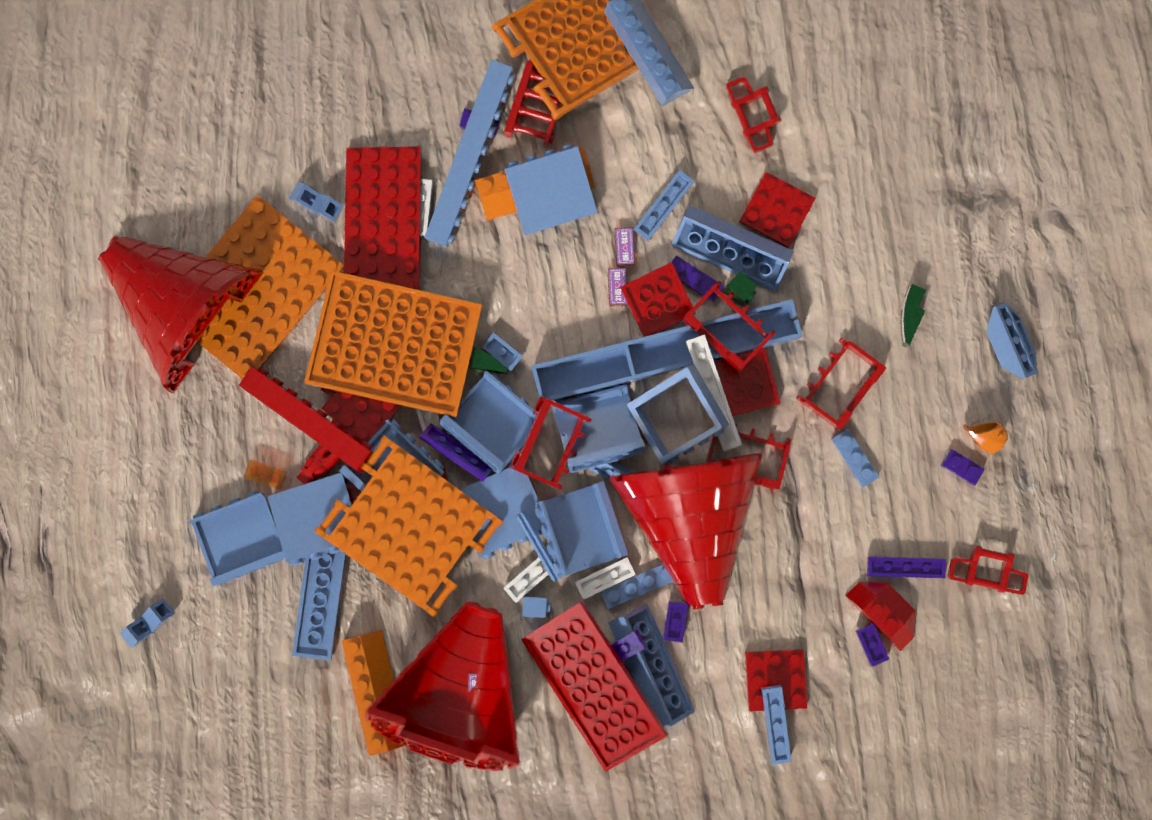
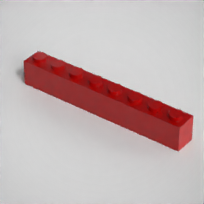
(306, 418)

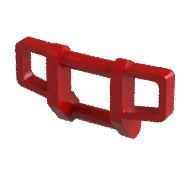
(753, 96)
(1001, 586)

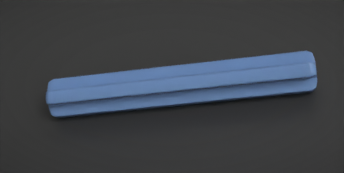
(537, 544)

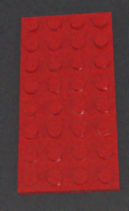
(383, 214)
(594, 686)

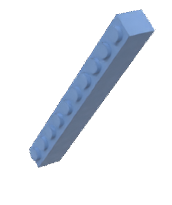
(469, 153)

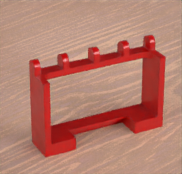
(698, 327)
(540, 412)
(847, 413)
(764, 482)

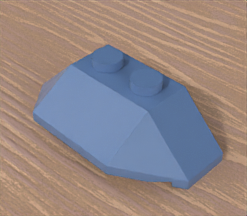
(1011, 341)

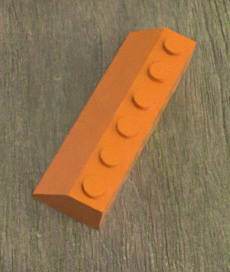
(497, 196)
(369, 676)

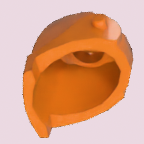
(988, 435)

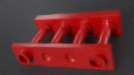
(519, 108)

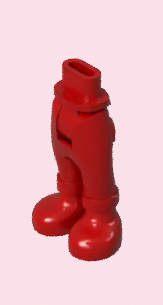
(317, 465)

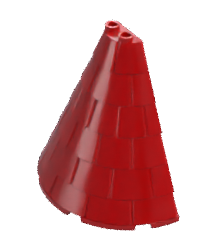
(172, 298)
(694, 520)
(431, 702)

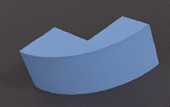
(316, 202)
(148, 623)

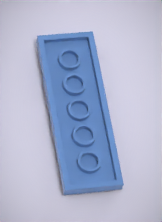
(319, 606)

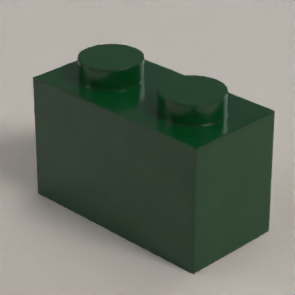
(742, 288)

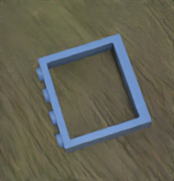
(706, 399)

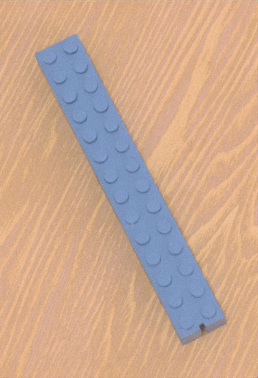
(660, 353)

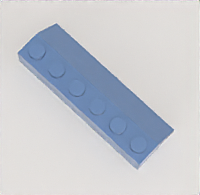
(648, 49)
(732, 248)
(654, 668)

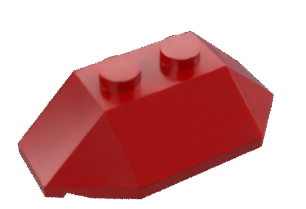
(885, 609)

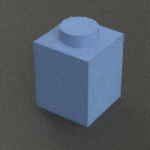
(535, 607)

